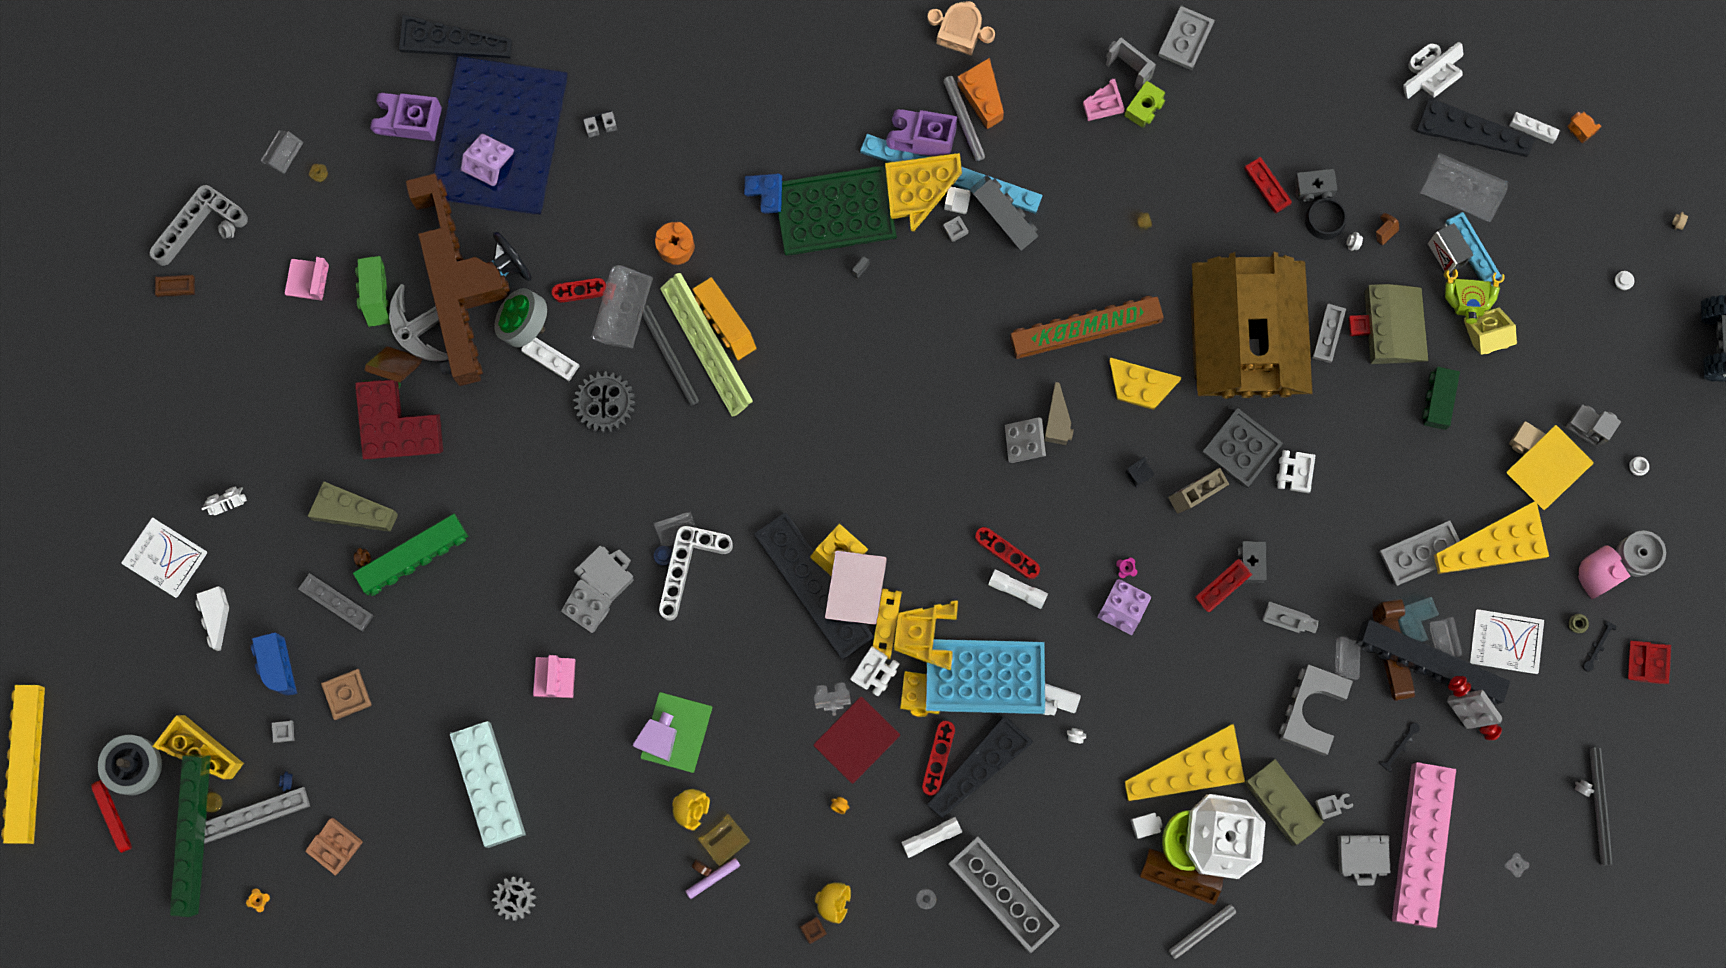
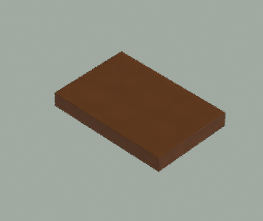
(393, 364)

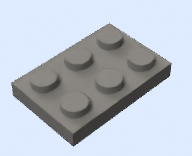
(1186, 38)

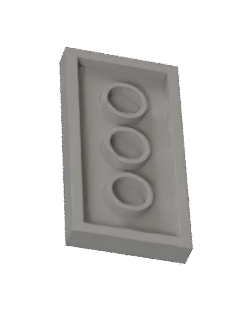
(1416, 554)

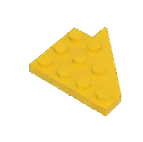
(920, 184)

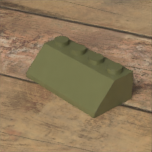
(1284, 803)

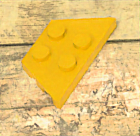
(1141, 384)

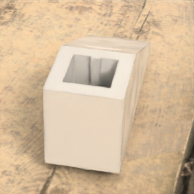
(215, 612)

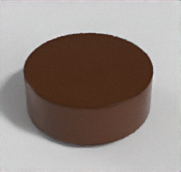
(701, 867)

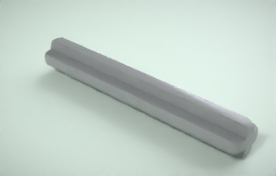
(1202, 931)

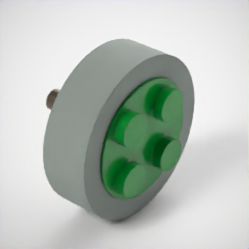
(521, 317)

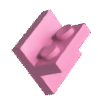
(554, 677)

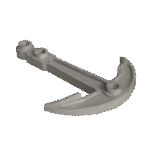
(414, 328)

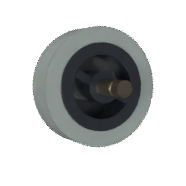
(129, 765)

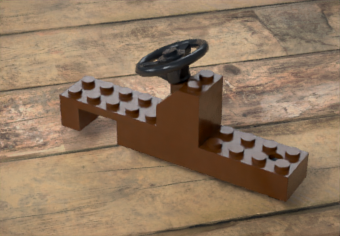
(460, 282)

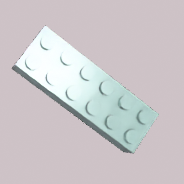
(487, 784)

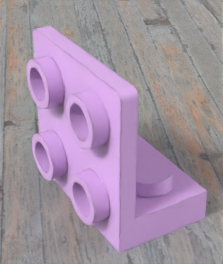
(485, 159)

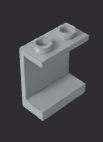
(1133, 58)

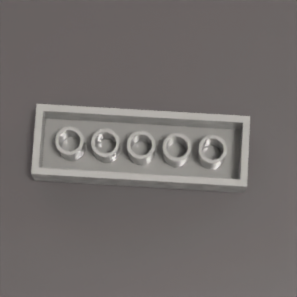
(1004, 895)

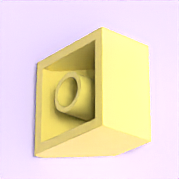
(1492, 331)

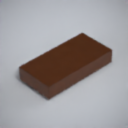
(174, 285)

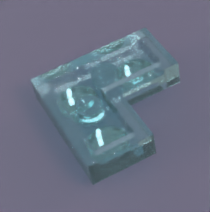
(1414, 615)

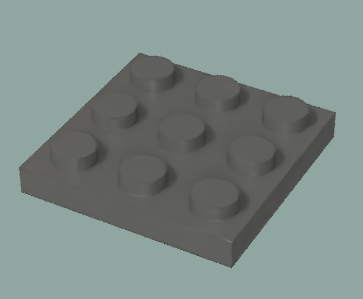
(1242, 448)

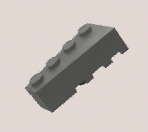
(1003, 212)

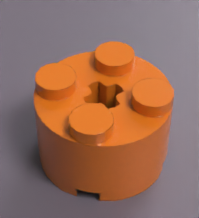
(672, 233)

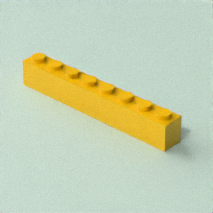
(23, 764)

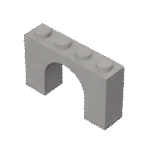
(1296, 729)

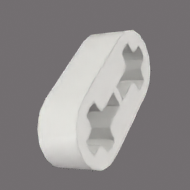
(1422, 55)

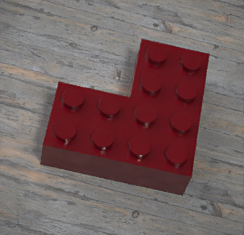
(387, 432)

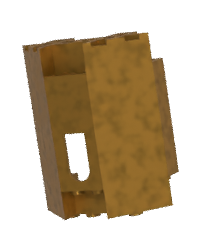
(1223, 300)

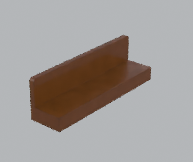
(1191, 883)

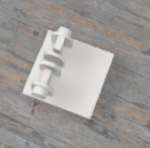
(214, 502)

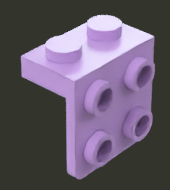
(1124, 606)

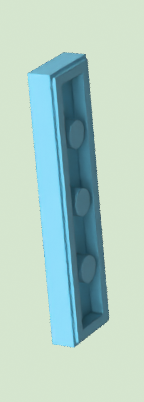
(1481, 260)

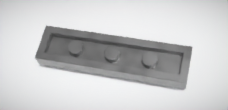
(336, 602)

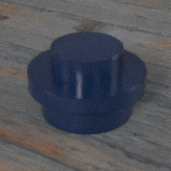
(663, 555)
(285, 781)

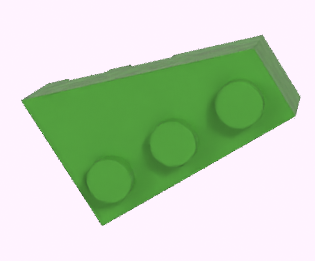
(372, 290)

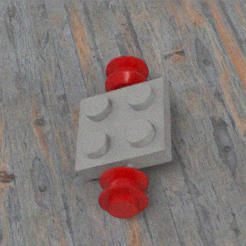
(1474, 708)

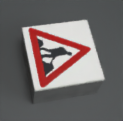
(1450, 248)

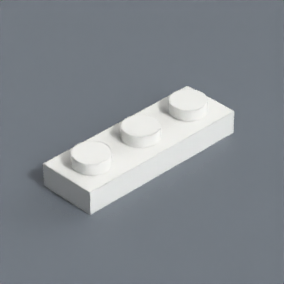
(550, 358)

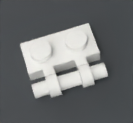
(1302, 471)
(869, 668)

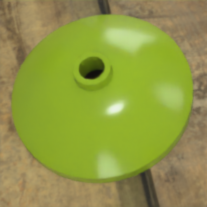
(1172, 845)

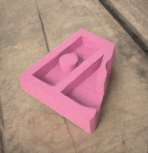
(1104, 102)

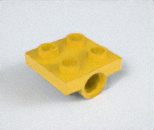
(914, 694)

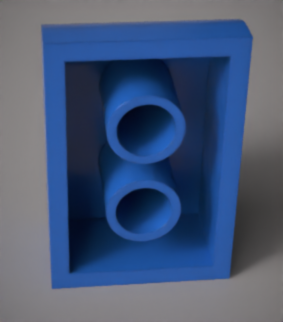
(274, 663)

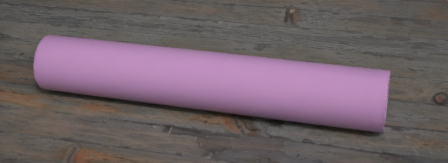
(712, 878)

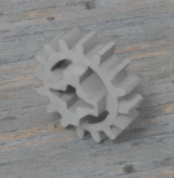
(518, 907)

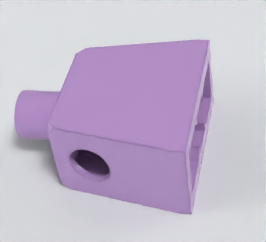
(657, 737)

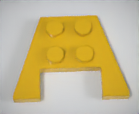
(916, 633)

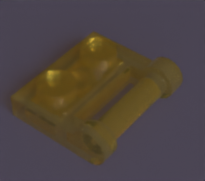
(728, 845)

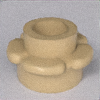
(1679, 221)

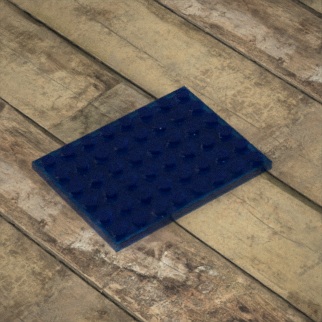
(513, 107)

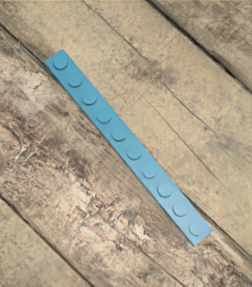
(1022, 197)

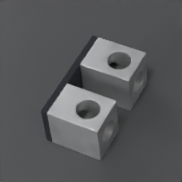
(590, 122)

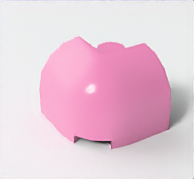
(1601, 571)

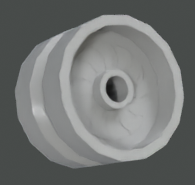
(1641, 553)

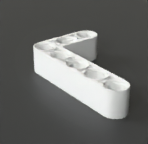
(683, 564)

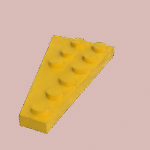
(1507, 541)
(1201, 766)

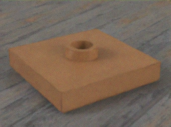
(346, 694)

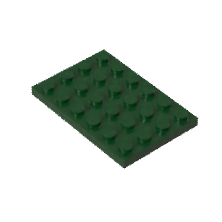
(835, 211)

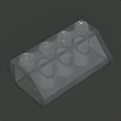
(1464, 187)
(622, 307)

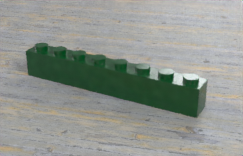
(190, 835)

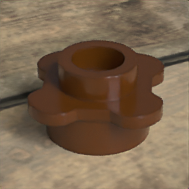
(362, 557)

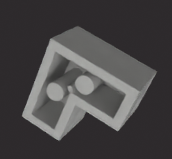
(1593, 427)

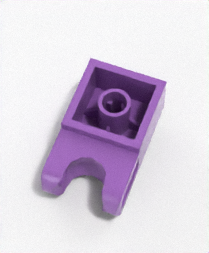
(407, 116)
(922, 132)

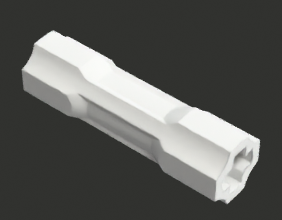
(1018, 589)
(931, 837)

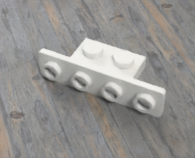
(1437, 75)
(1060, 699)

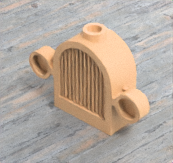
(960, 27)

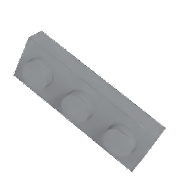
(1329, 333)

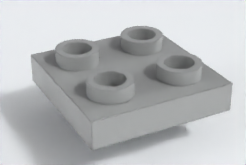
(1025, 440)
(586, 606)

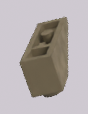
(1058, 421)
(1198, 491)

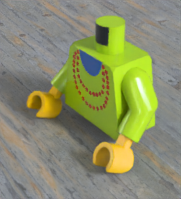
(1471, 296)

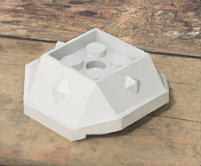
(1207, 840)

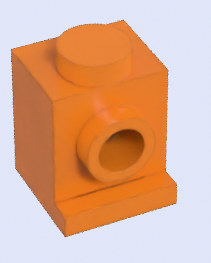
(1583, 126)

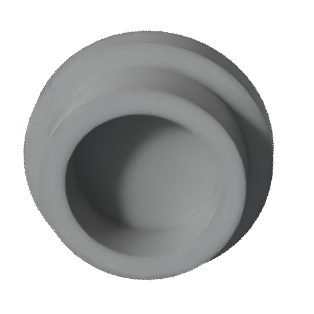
(226, 229)
(1584, 787)

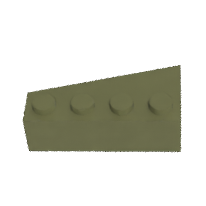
(349, 509)

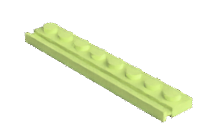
(706, 344)

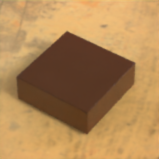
(813, 930)

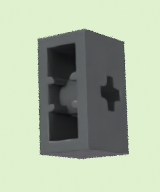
(1322, 178)
(1257, 552)

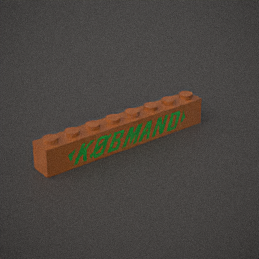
(1086, 327)

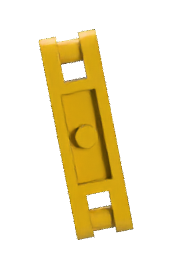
(887, 621)

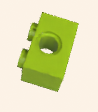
(1148, 94)

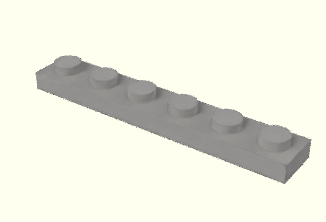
(256, 814)

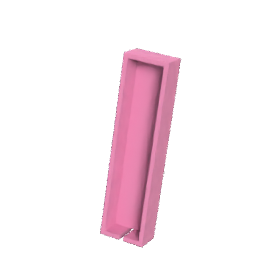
(1424, 845)

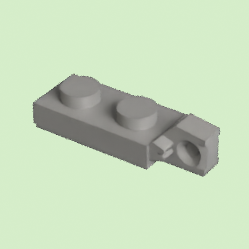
(1289, 618)

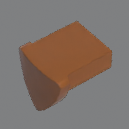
(1388, 229)

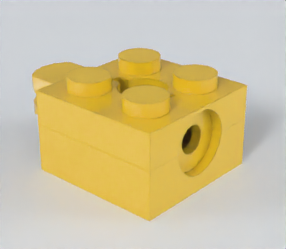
(836, 541)

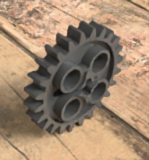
(621, 402)

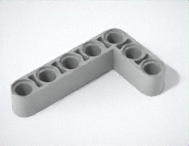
(194, 220)

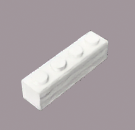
(1534, 127)

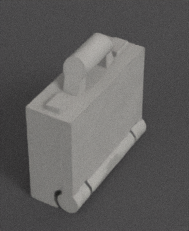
(605, 573)
(1364, 856)

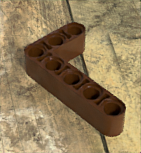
(1399, 678)

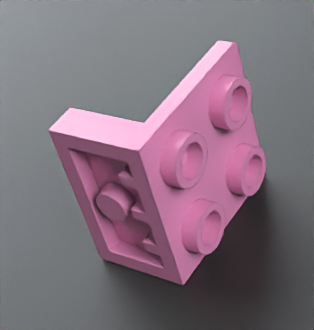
(307, 278)

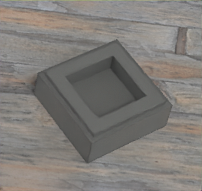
(860, 267)

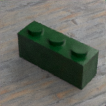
(1440, 398)

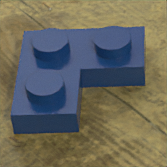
(769, 189)

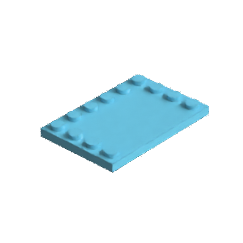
(988, 677)

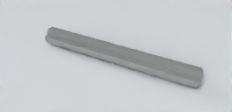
(964, 118)

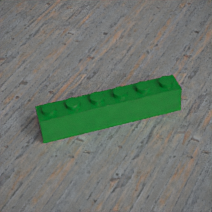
(411, 555)

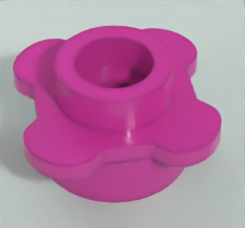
(1122, 564)

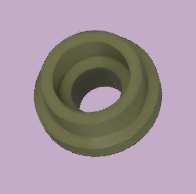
(1582, 619)

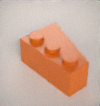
(982, 93)

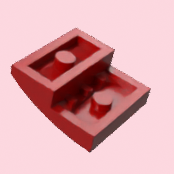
(1649, 662)

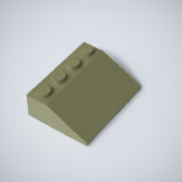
(1396, 324)

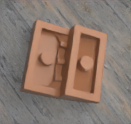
(334, 846)

